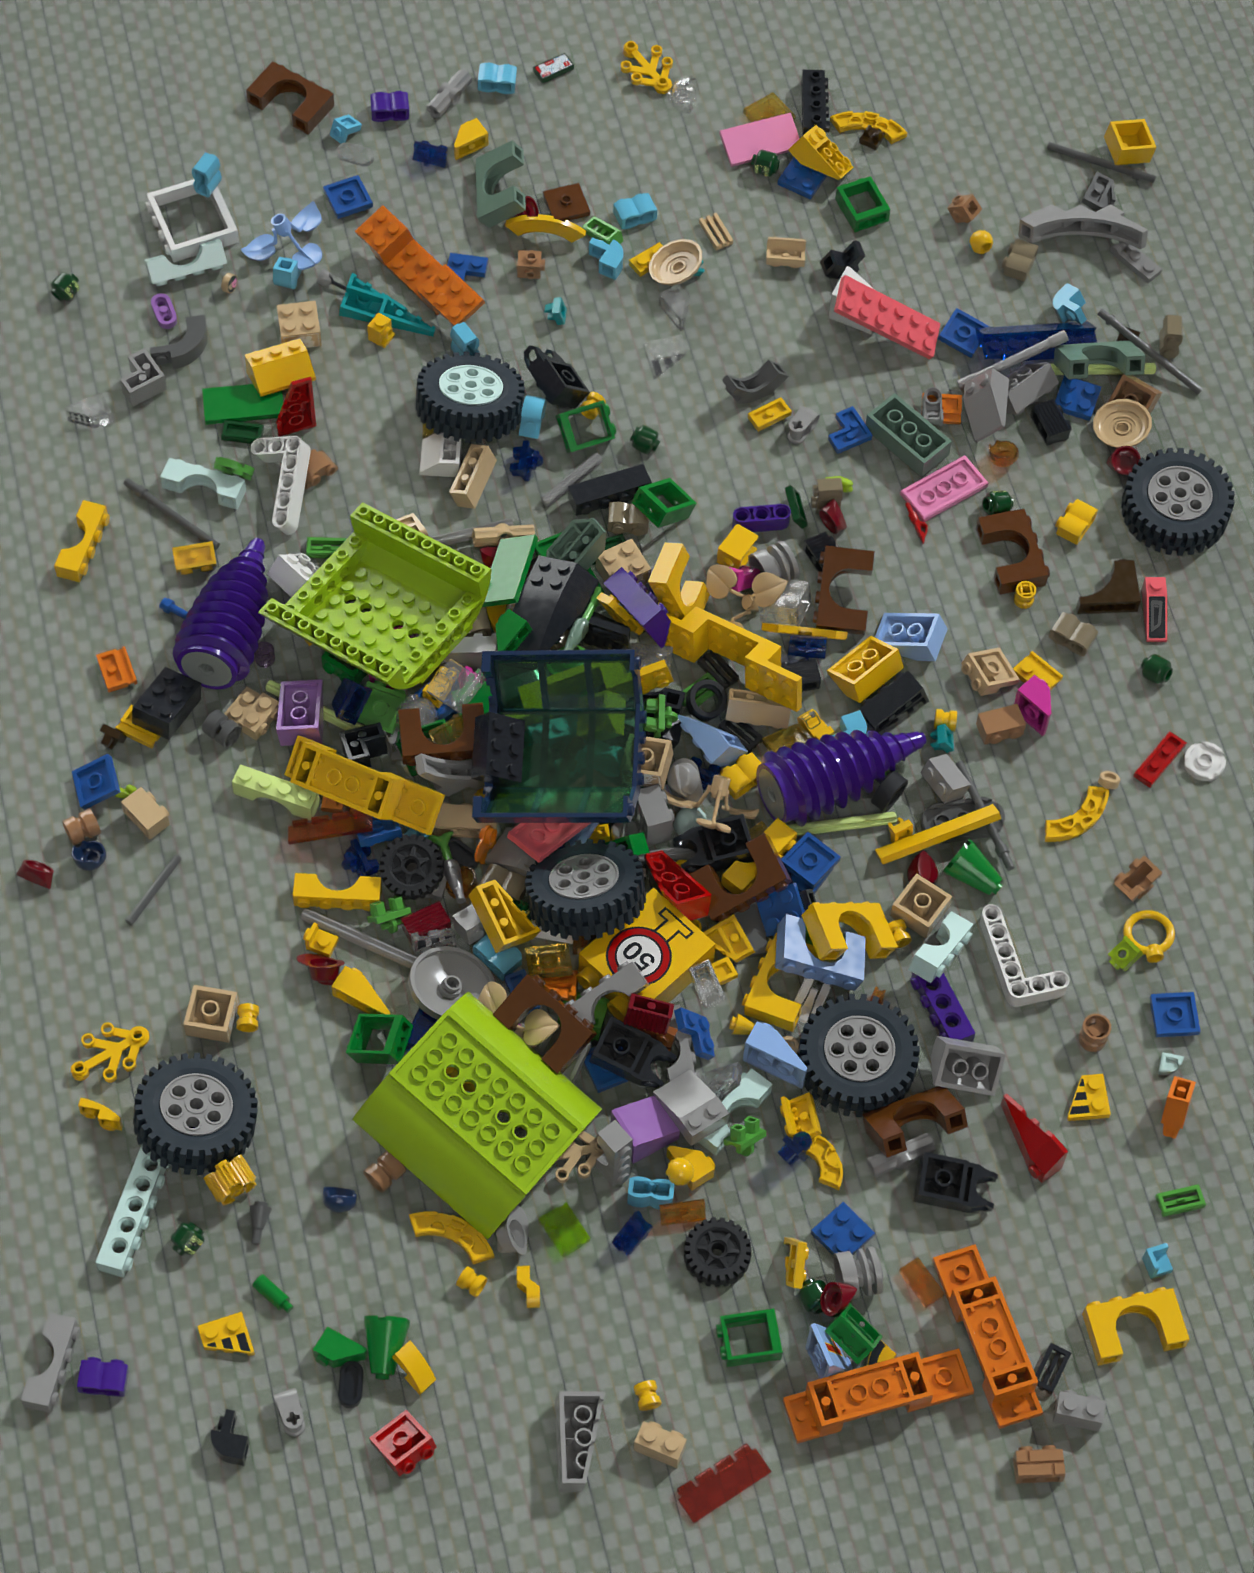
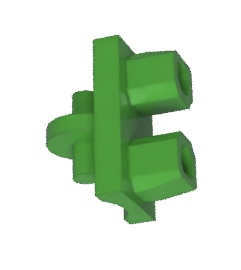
(661, 717)
(396, 910)
(745, 1136)

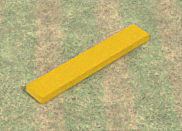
(938, 834)

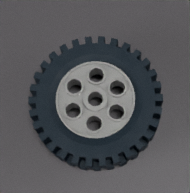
(1182, 477)
(586, 889)
(200, 1085)
(862, 1088)

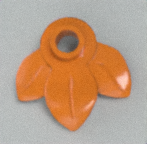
(487, 839)

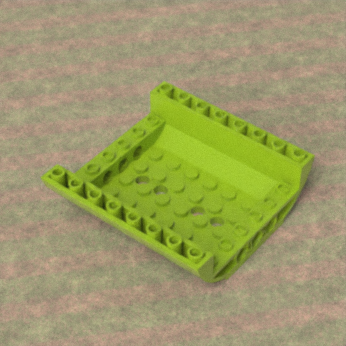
(404, 583)
(455, 1135)

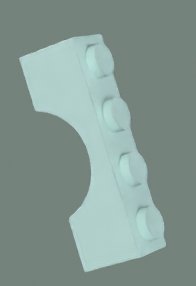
(209, 256)
(181, 475)
(931, 959)
(751, 1093)

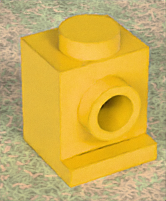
(380, 330)

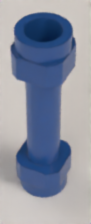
(168, 606)

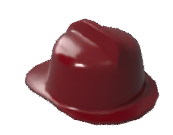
(321, 968)

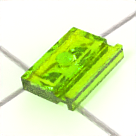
(564, 1229)

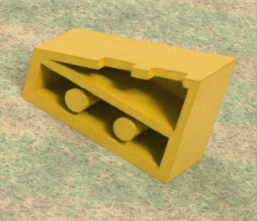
(500, 917)

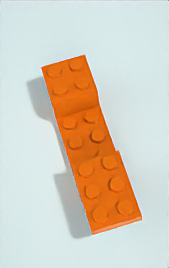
(429, 280)
(994, 1336)
(876, 1389)

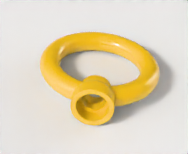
(1153, 952)

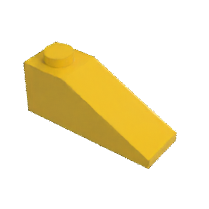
(355, 990)

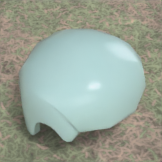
(687, 818)

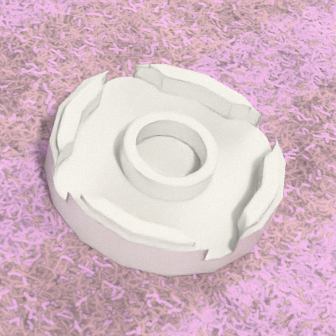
(1204, 761)

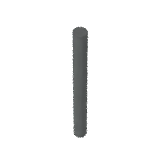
(153, 890)

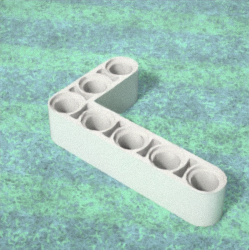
(295, 460)
(1011, 964)

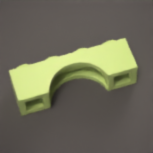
(255, 784)

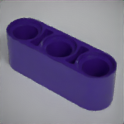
(769, 513)

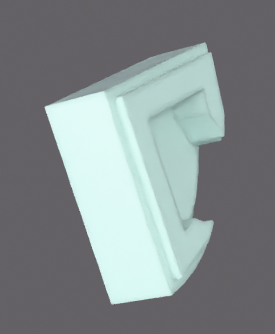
(1169, 1063)

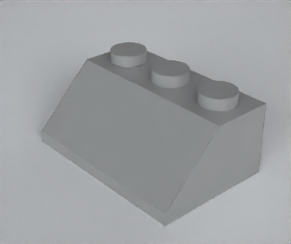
(1029, 384)
(966, 1065)

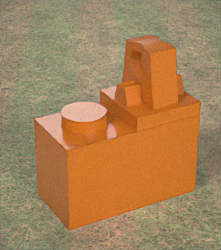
(1177, 1106)

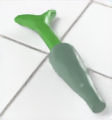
(580, 625)

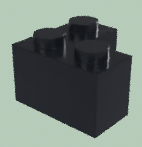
(364, 743)

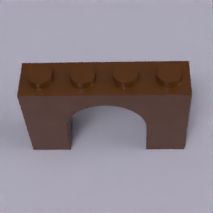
(278, 80)
(1014, 527)
(835, 563)
(414, 741)
(770, 877)
(574, 1031)
(933, 1104)

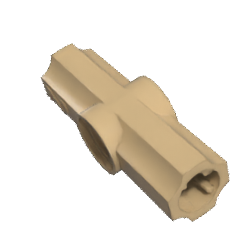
(491, 535)

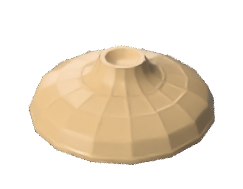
(676, 262)
(1122, 423)

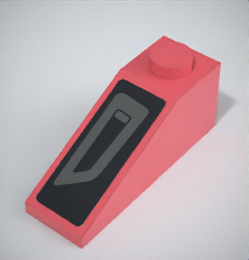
(1155, 608)

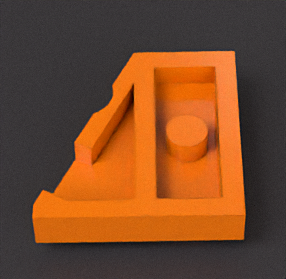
(565, 986)

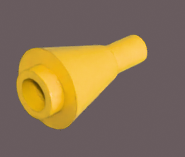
(741, 1025)

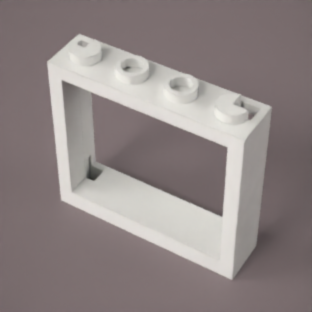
(189, 248)

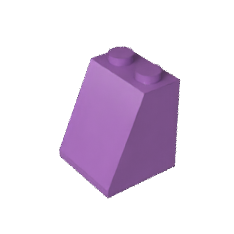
(647, 1126)

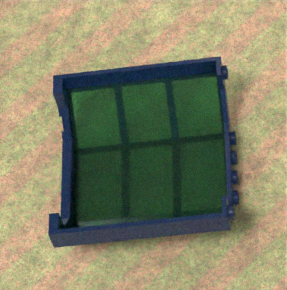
(578, 736)

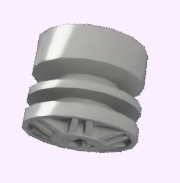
(776, 560)
(862, 1272)

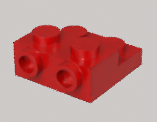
(403, 1443)

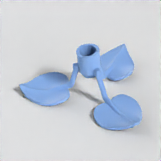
(306, 220)

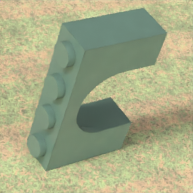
(489, 170)
(1075, 358)

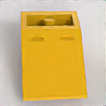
(820, 154)

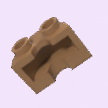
(319, 465)
(1139, 879)

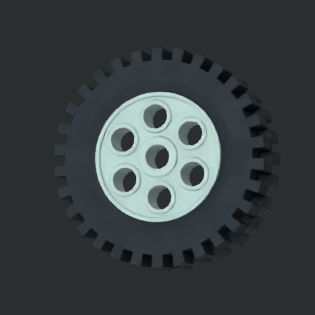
(469, 397)

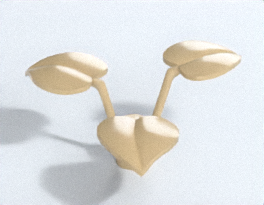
(766, 589)
(718, 790)
(538, 1023)

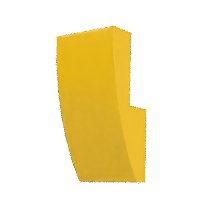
(107, 1118)
(415, 1366)

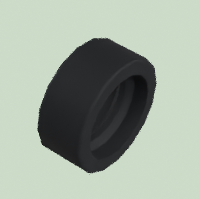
(695, 711)
(889, 791)

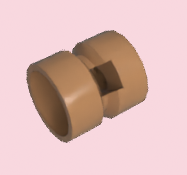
(81, 827)
(1094, 1032)
(382, 1173)

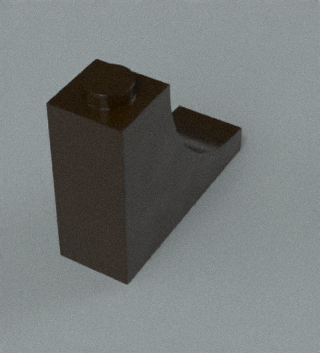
(1118, 595)

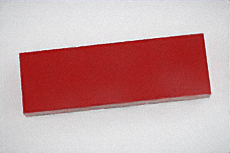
(1159, 759)

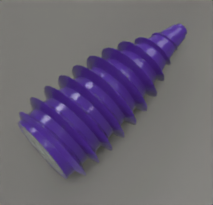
(224, 622)
(828, 771)

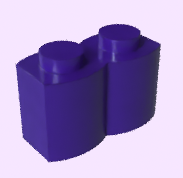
(389, 106)
(103, 1377)

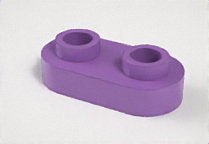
(164, 312)

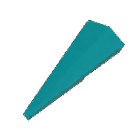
(364, 302)

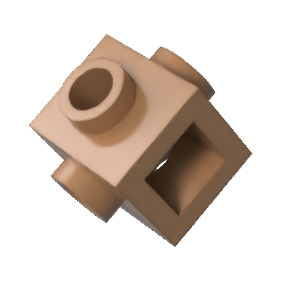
(964, 208)
(530, 264)

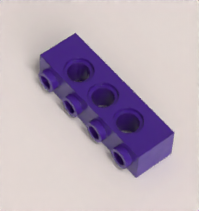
(952, 1013)

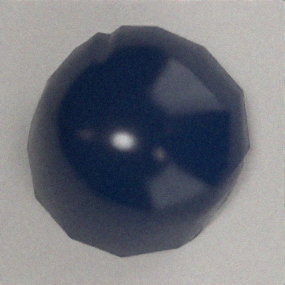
(89, 855)
(339, 1199)

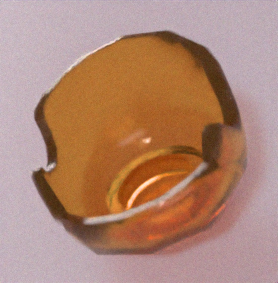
(1003, 453)
(469, 880)

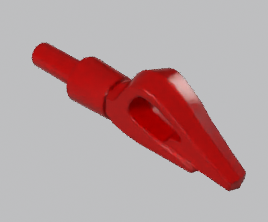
(917, 523)

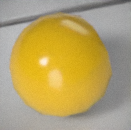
(981, 242)
(679, 1171)

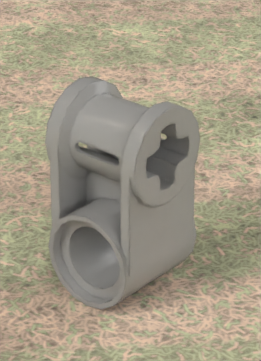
(933, 410)
(802, 424)
(289, 1409)

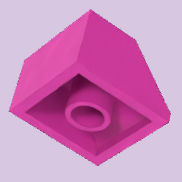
(1035, 703)

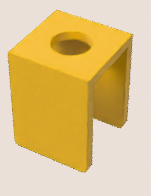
(737, 547)

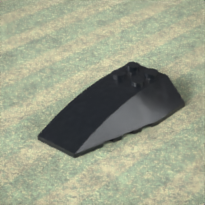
(552, 600)

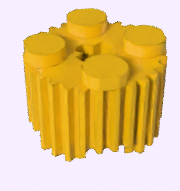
(230, 1180)

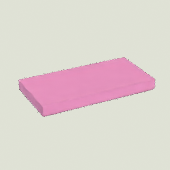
(770, 134)
(944, 488)

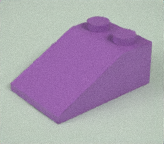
(300, 711)

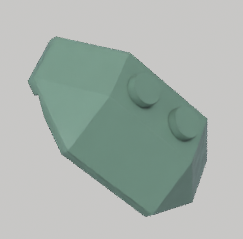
(579, 543)

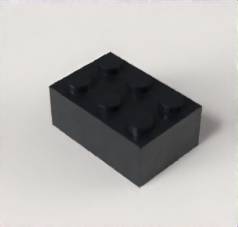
(166, 703)
(498, 749)

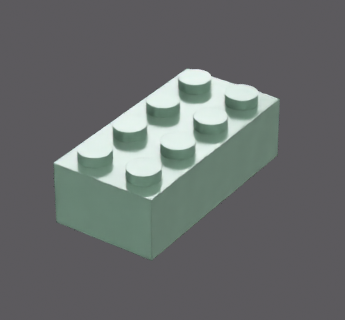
(908, 434)

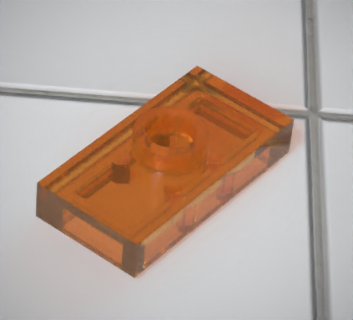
(682, 1212)
(921, 1282)

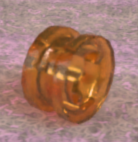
(879, 993)

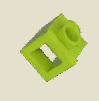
(1131, 957)

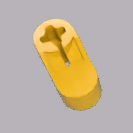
(527, 1286)

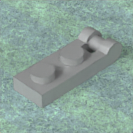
(1136, 261)

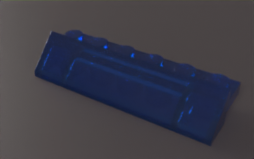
(1009, 340)

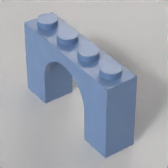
(795, 957)

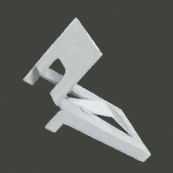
(806, 1008)

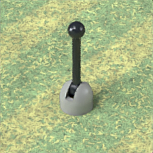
(325, 279)

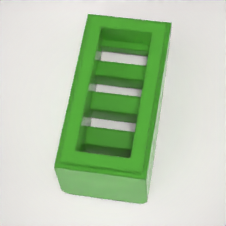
(613, 232)

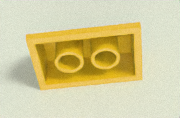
(278, 366)
(866, 668)

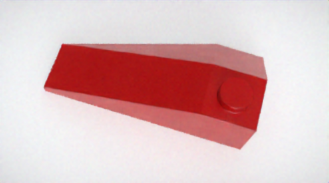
(297, 409)
(678, 886)
(1040, 1149)

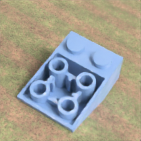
(719, 746)

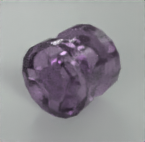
(264, 648)

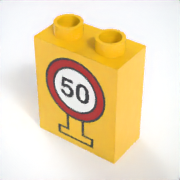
(661, 946)

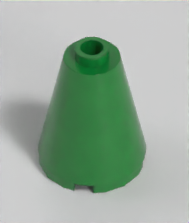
(974, 869)
(384, 1339)

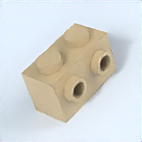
(145, 812)
(660, 1443)

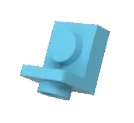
(343, 126)

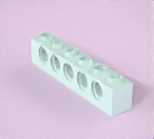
(120, 1263)

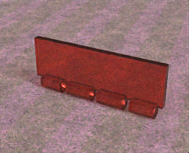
(324, 828)
(719, 1488)

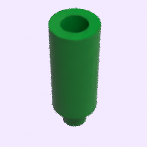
(272, 1293)

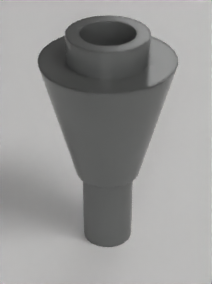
(259, 1216)

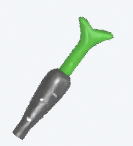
(451, 867)

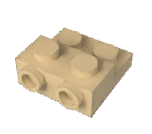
(989, 671)
(253, 712)

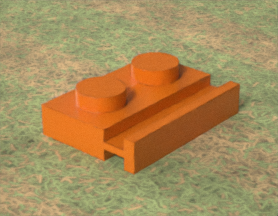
(951, 407)
(116, 669)

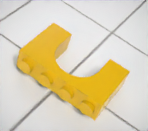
(666, 582)
(865, 918)
(763, 1003)
(1159, 1306)

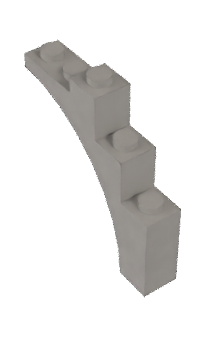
(1106, 222)
(447, 775)

